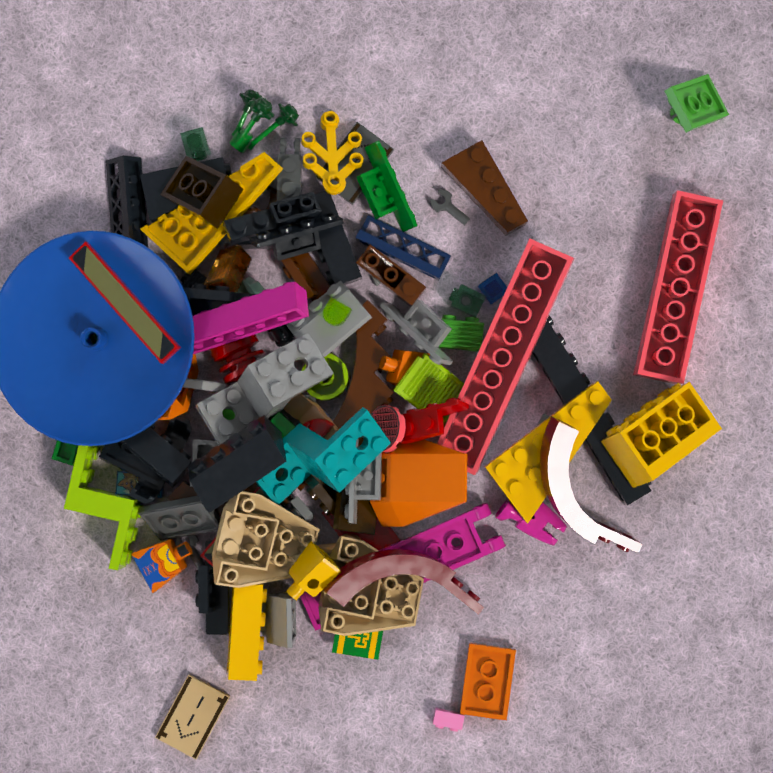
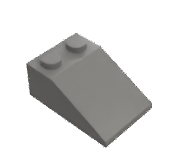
(280, 619)

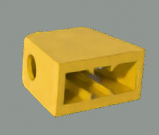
(312, 572)

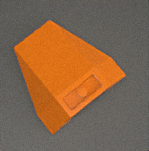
(420, 482)

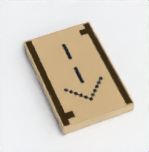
(192, 716)

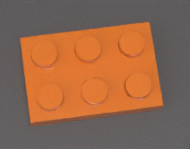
(487, 681)

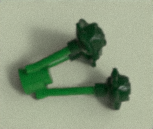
(261, 109)

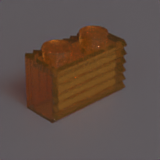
(229, 268)

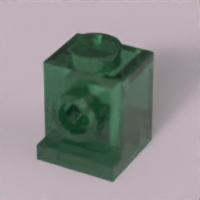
(475, 297)

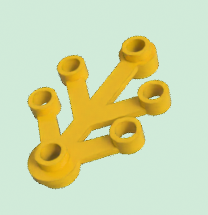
(332, 155)

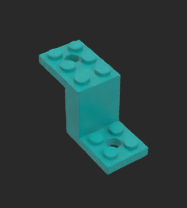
(330, 460)

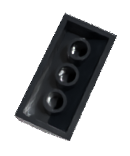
(237, 463)

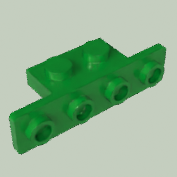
(383, 189)

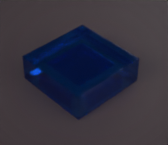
(493, 288)

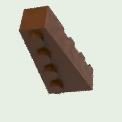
(484, 184)

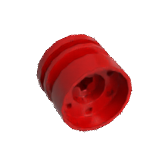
(237, 355)

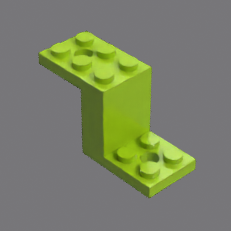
(103, 505)

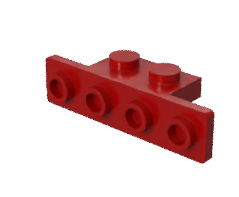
(429, 421)

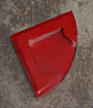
(319, 426)

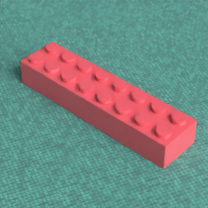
(678, 287)

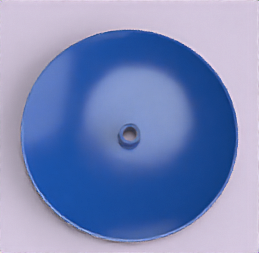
(47, 353)

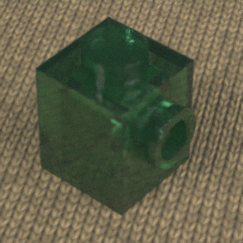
(196, 144)

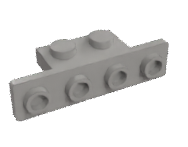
(423, 326)
(364, 487)

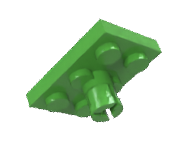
(696, 103)

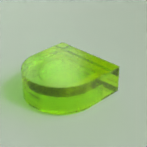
(336, 312)

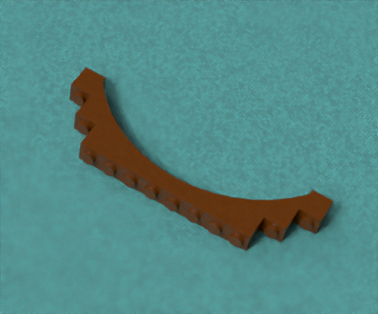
(364, 391)

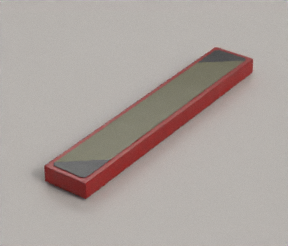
(124, 302)

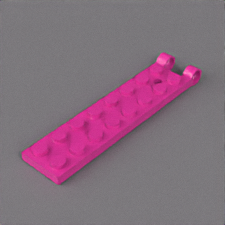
(437, 544)

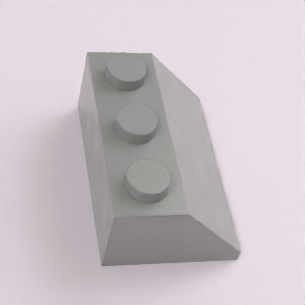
(323, 334)

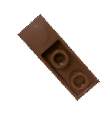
(391, 275)

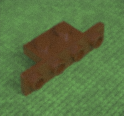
(307, 275)

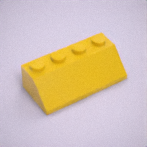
(245, 633)

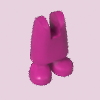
(536, 524)

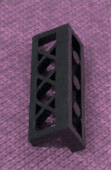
(131, 198)

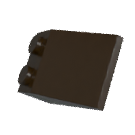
(202, 191)

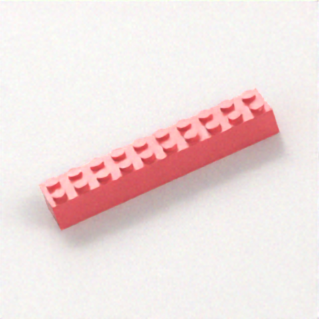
(506, 351)

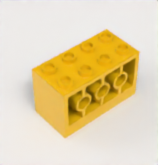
(660, 434)

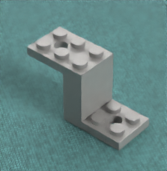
(265, 387)

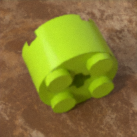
(336, 384)

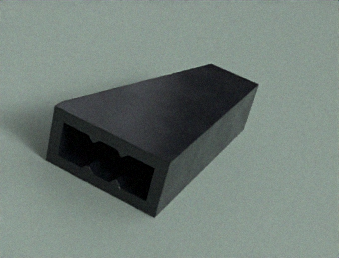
(155, 182)

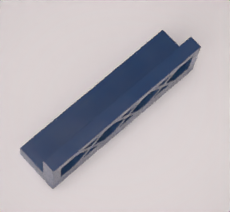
(400, 255)

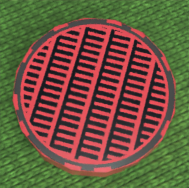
(391, 423)

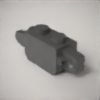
(290, 178)

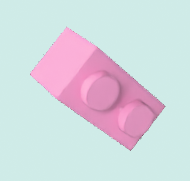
(449, 719)

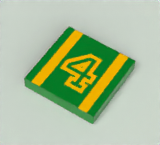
(360, 645)

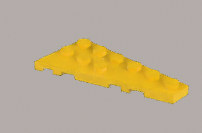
(191, 239)
(518, 467)

